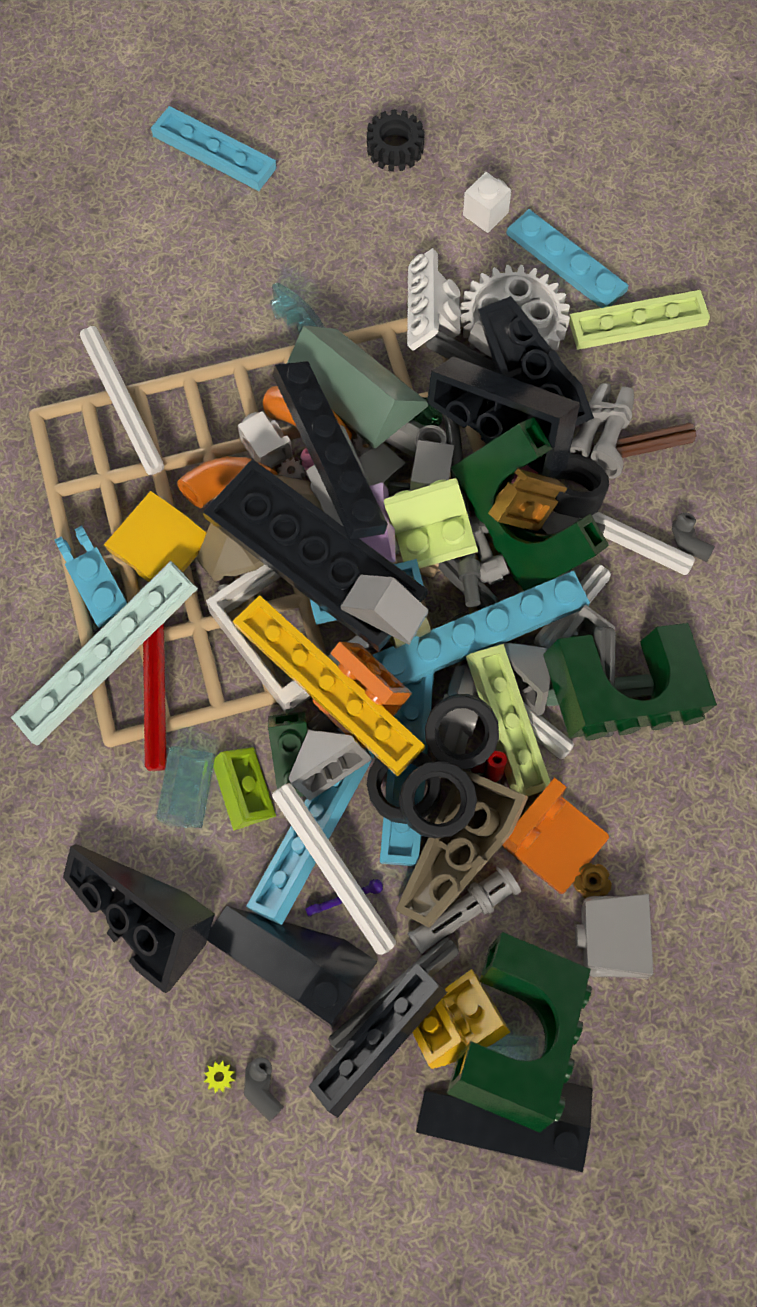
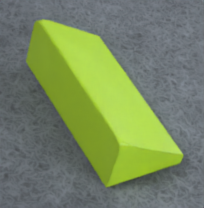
(243, 787)

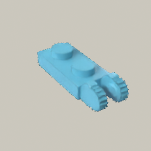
(93, 579)

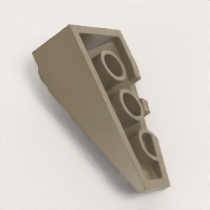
(454, 861)

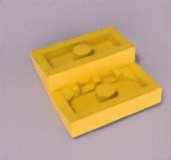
(156, 536)
(457, 1019)

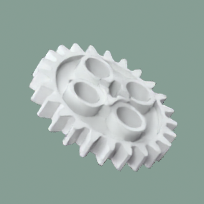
(536, 300)

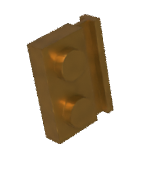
(527, 500)

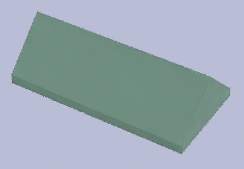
(357, 385)

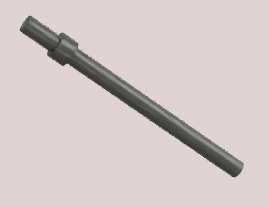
(468, 567)

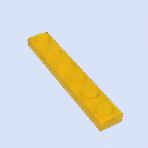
(329, 686)

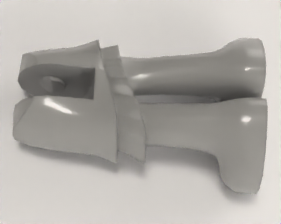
(610, 421)

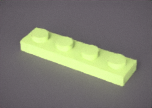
(639, 319)
(499, 689)

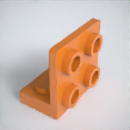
(371, 676)
(555, 838)

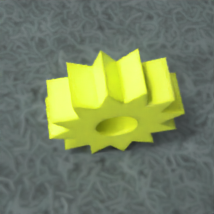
(211, 1076)

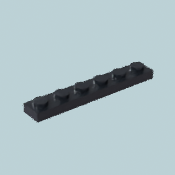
(329, 450)

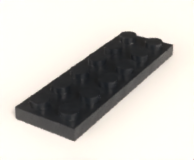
(302, 544)

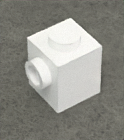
(487, 202)

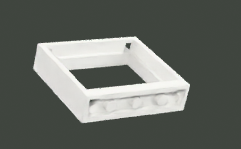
(232, 596)

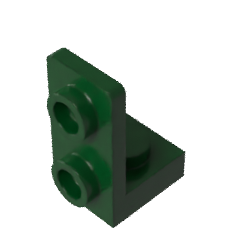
(286, 740)

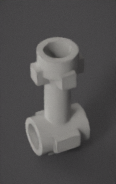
(491, 567)

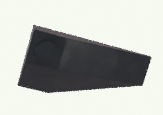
(154, 919)
(301, 963)
(558, 1145)

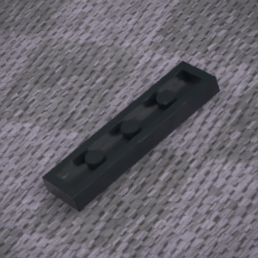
(377, 1040)

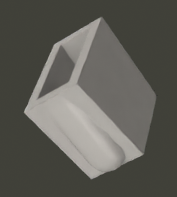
(616, 936)

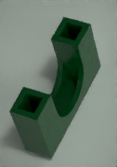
(530, 555)
(595, 707)
(556, 992)

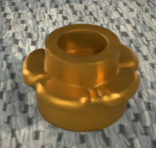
(600, 873)

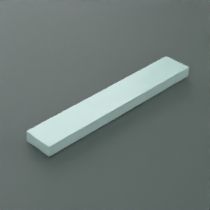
(103, 653)

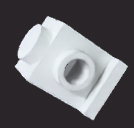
(264, 439)

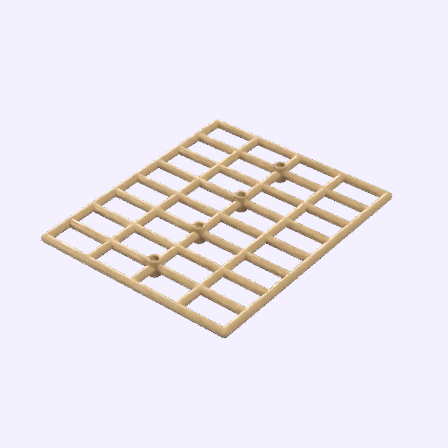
(107, 478)

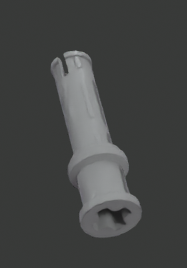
(424, 938)

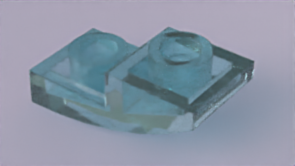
(292, 308)

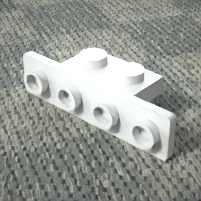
(431, 301)

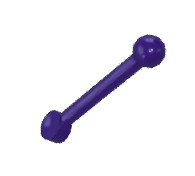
(375, 887)

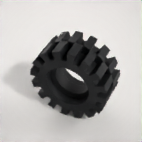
(395, 125)

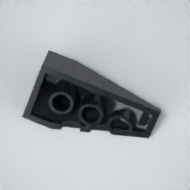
(526, 356)

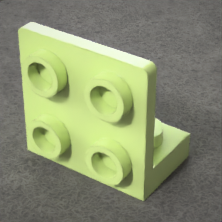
(431, 523)

